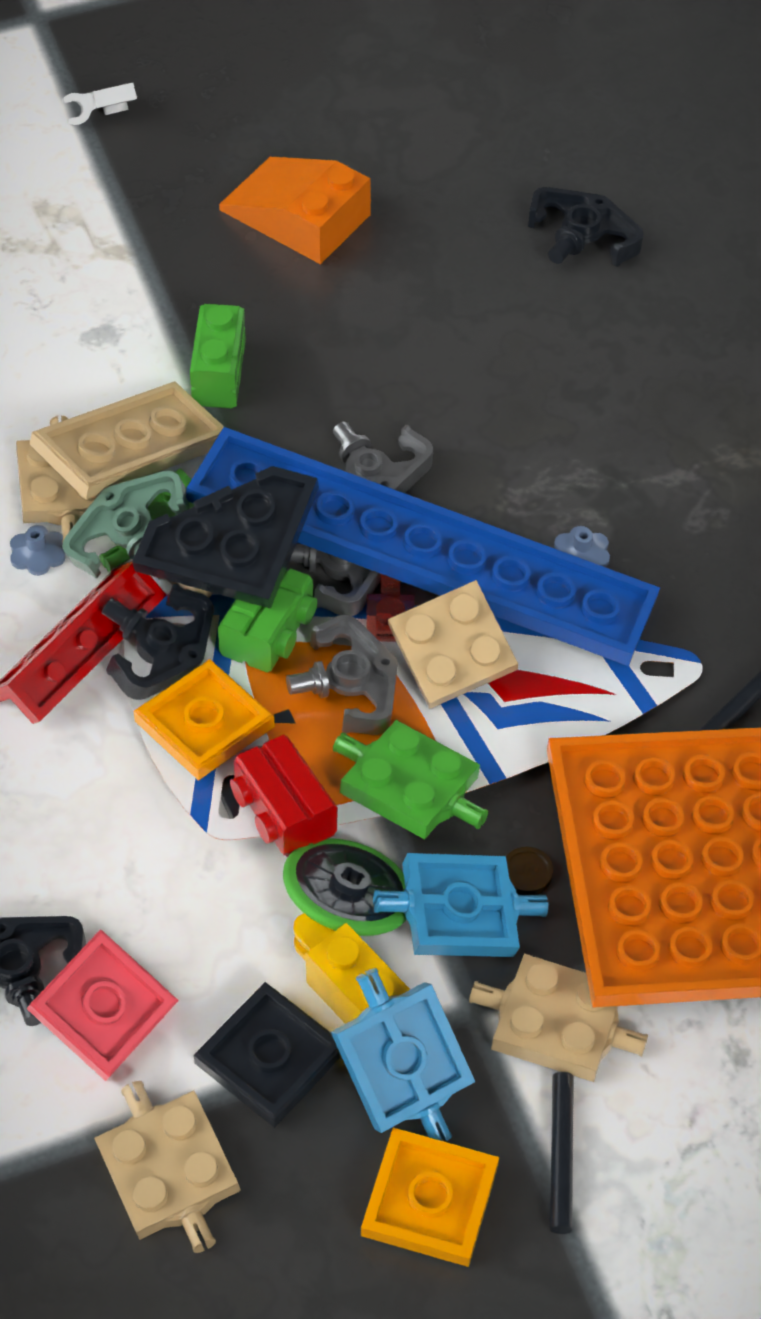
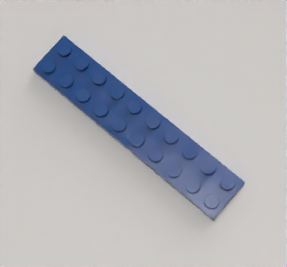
(447, 550)

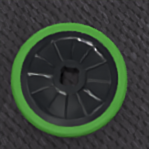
(337, 885)

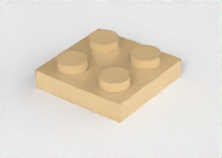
(453, 644)

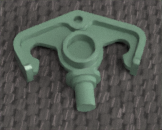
(122, 516)

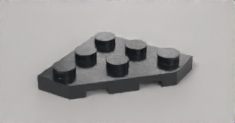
(232, 538)

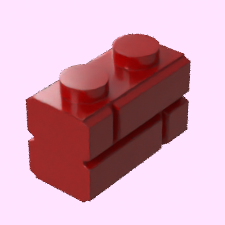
(284, 795)

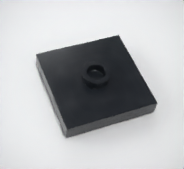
(268, 1054)

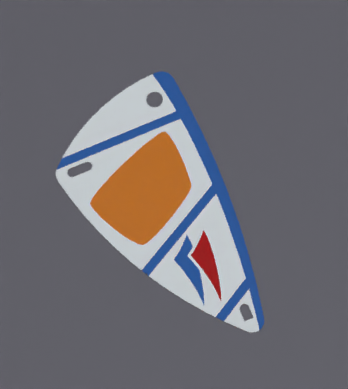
(497, 725)

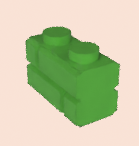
(218, 355)
(266, 634)

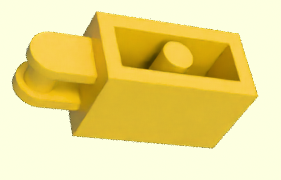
(336, 961)

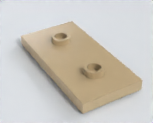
(128, 439)

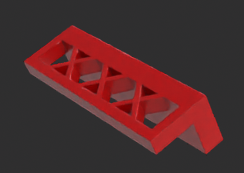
(76, 643)

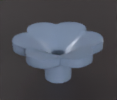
(585, 545)
(37, 550)

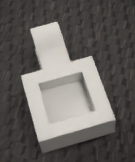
(111, 99)

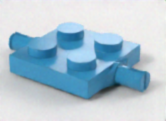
(460, 905)
(403, 1056)

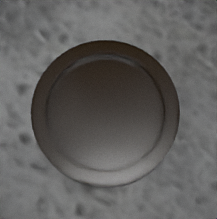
(529, 870)

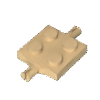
(45, 492)
(551, 1019)
(167, 1165)

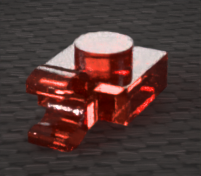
(385, 606)

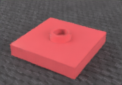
(102, 1004)

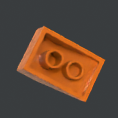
(302, 203)

